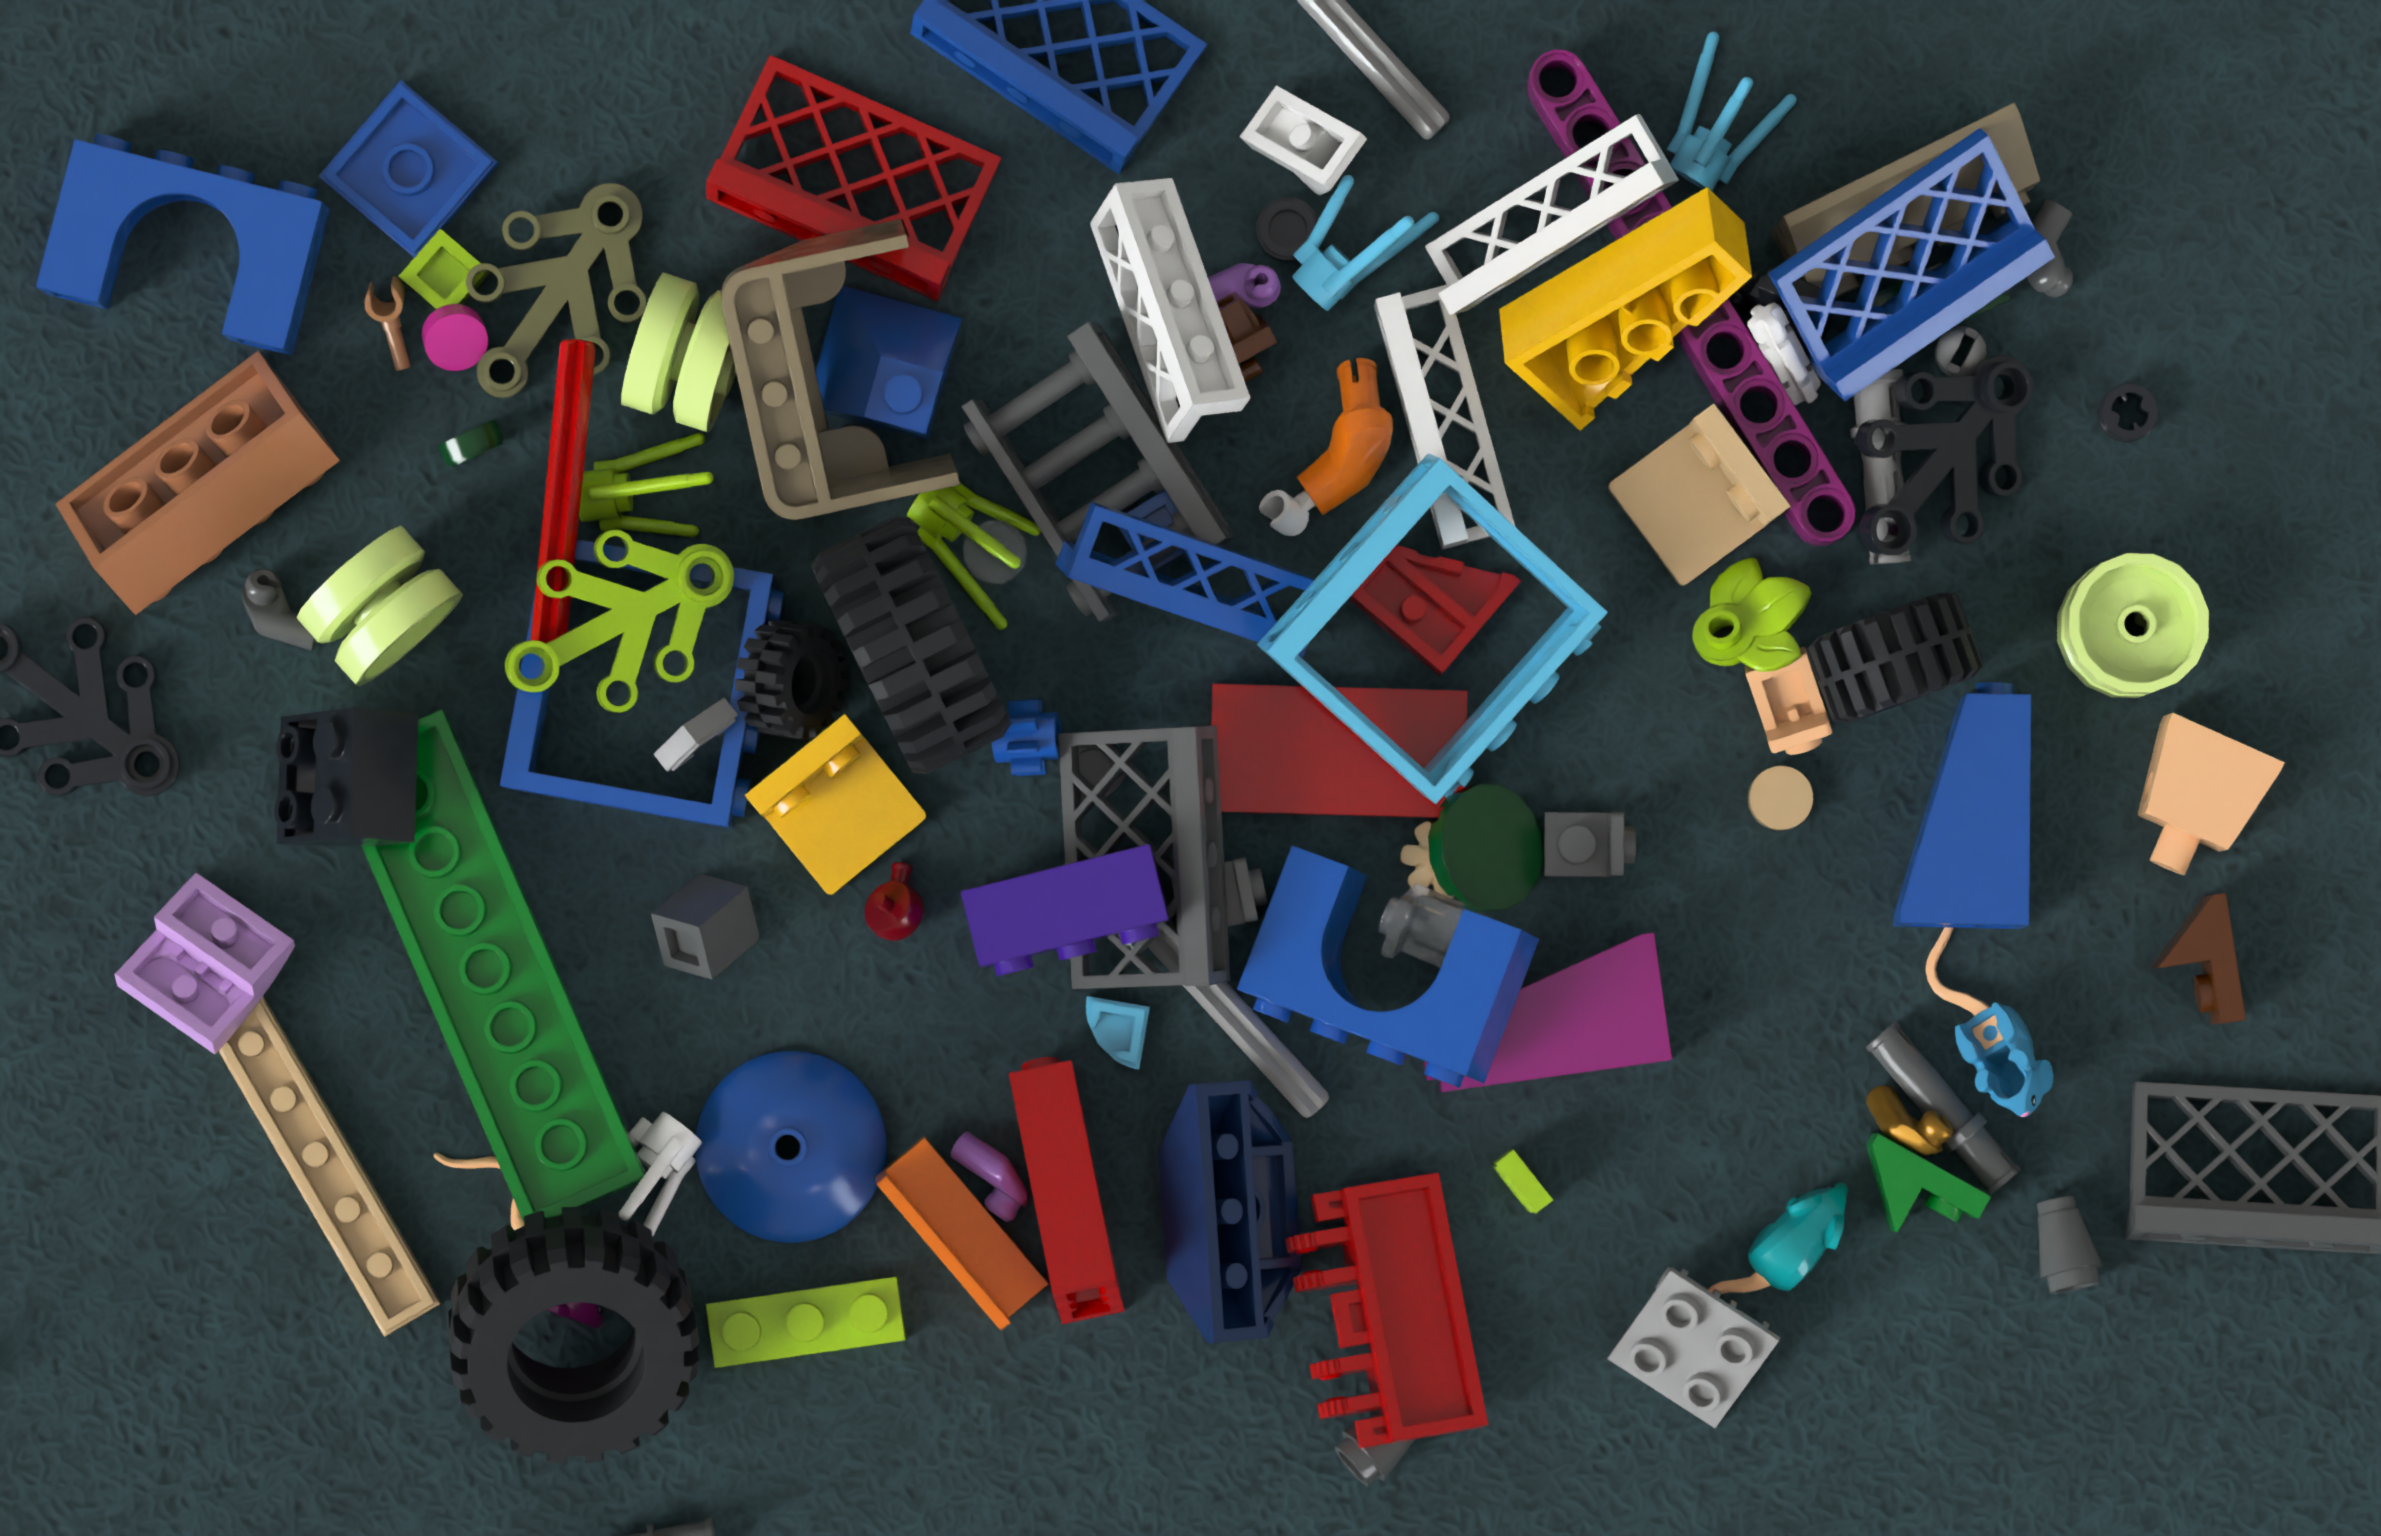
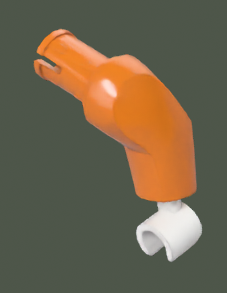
(1350, 462)

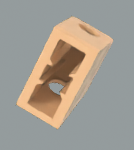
(2201, 789)

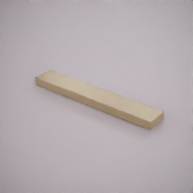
(327, 1171)

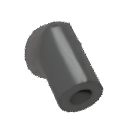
(2053, 277)
(271, 612)

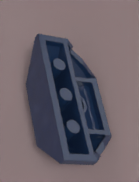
(1229, 1210)

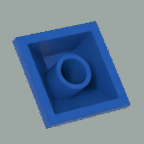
(885, 362)

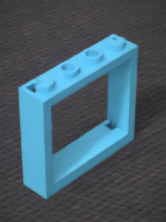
(1527, 681)

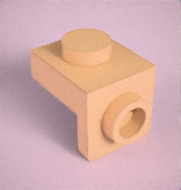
(1790, 706)

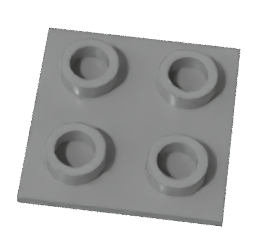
(1694, 1346)

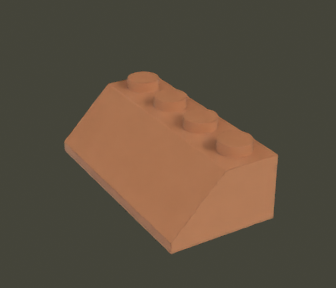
(196, 483)

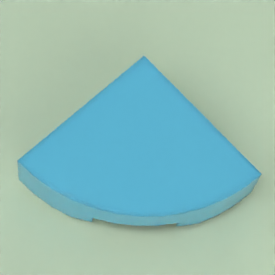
(1118, 1028)

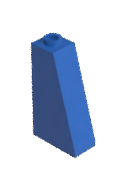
(1976, 827)

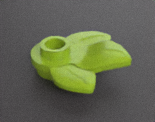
(1760, 616)

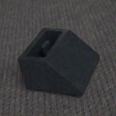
(347, 778)

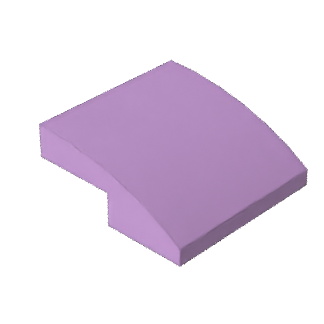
(205, 963)

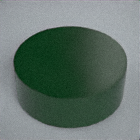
(471, 443)

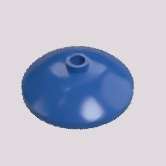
(838, 1139)

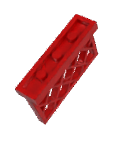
(808, 216)

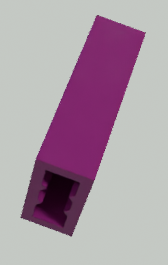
(1585, 1019)

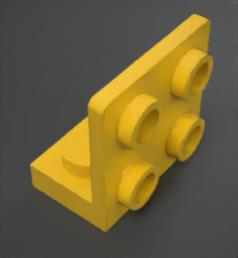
(837, 805)

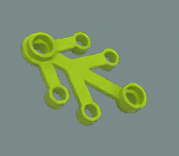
(629, 613)

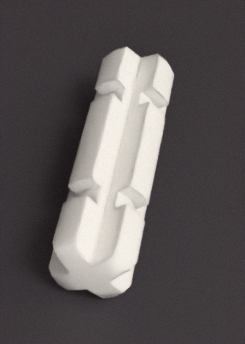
(1784, 352)

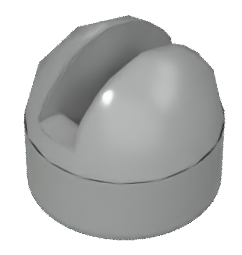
(1948, 346)

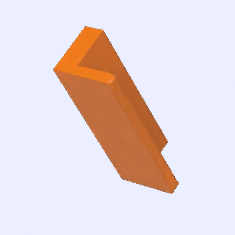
(961, 1231)

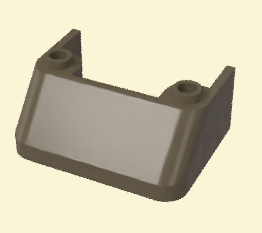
(798, 458)

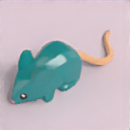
(1795, 1242)

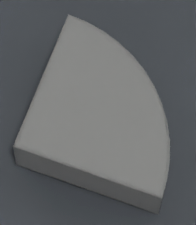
(694, 733)

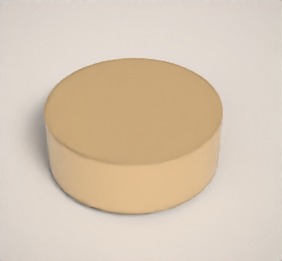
(1780, 798)

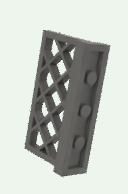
(1194, 840)
(2241, 1221)

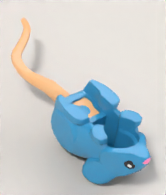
(1996, 1045)

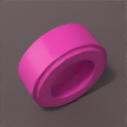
(454, 337)

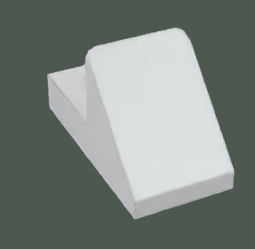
(1303, 139)

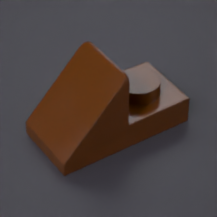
(2209, 939)

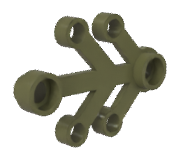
(564, 279)

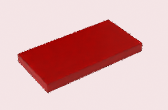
(1296, 757)

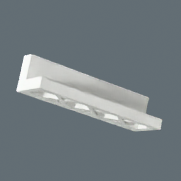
(1559, 235)
(1174, 311)
(1419, 407)

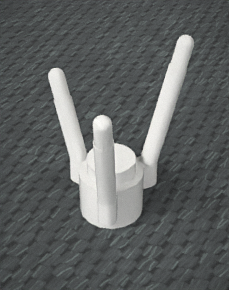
(668, 1155)

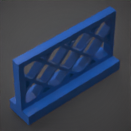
(1040, 89)
(1928, 299)

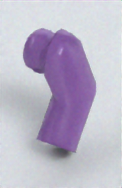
(1254, 284)
(997, 1170)

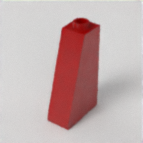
(1065, 1190)

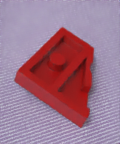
(1431, 603)

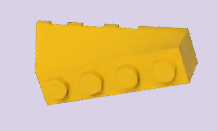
(1624, 304)

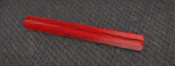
(564, 483)

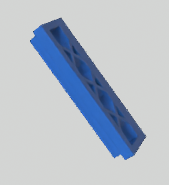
(1179, 594)

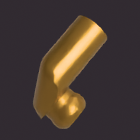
(1898, 1126)

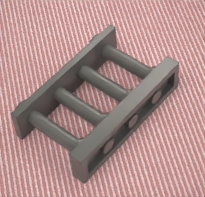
(1126, 416)

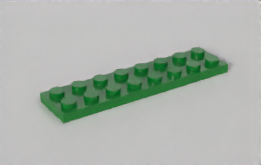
(500, 993)

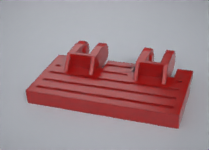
(1403, 1308)

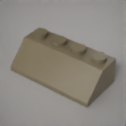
(1817, 218)

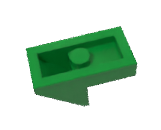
(1903, 1175)

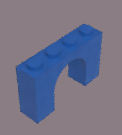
(113, 189)
(1450, 1026)

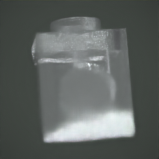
(1420, 924)

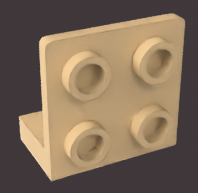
(1698, 496)

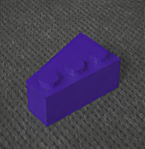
(1066, 909)

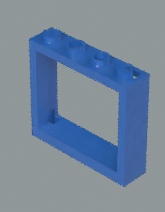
(740, 738)

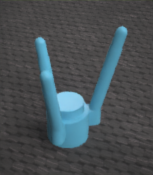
(1704, 156)
(1333, 275)

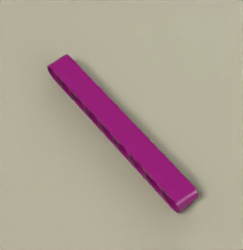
(1725, 385)

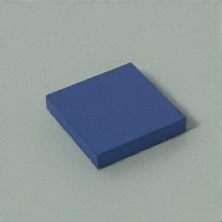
(408, 169)

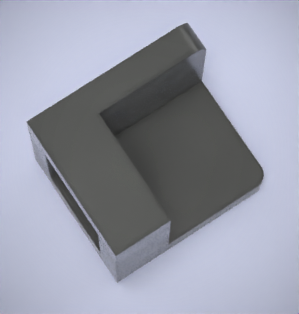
(705, 926)

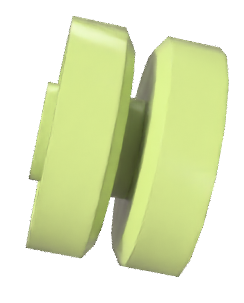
(676, 349)
(2163, 602)
(379, 605)

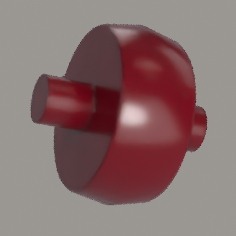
(895, 906)

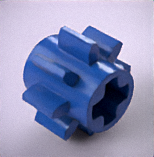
(1029, 739)

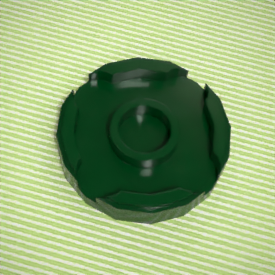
(1486, 848)

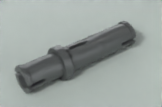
(1932, 1093)

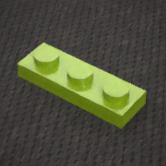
(805, 1322)

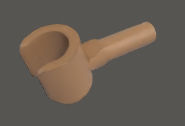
(388, 315)

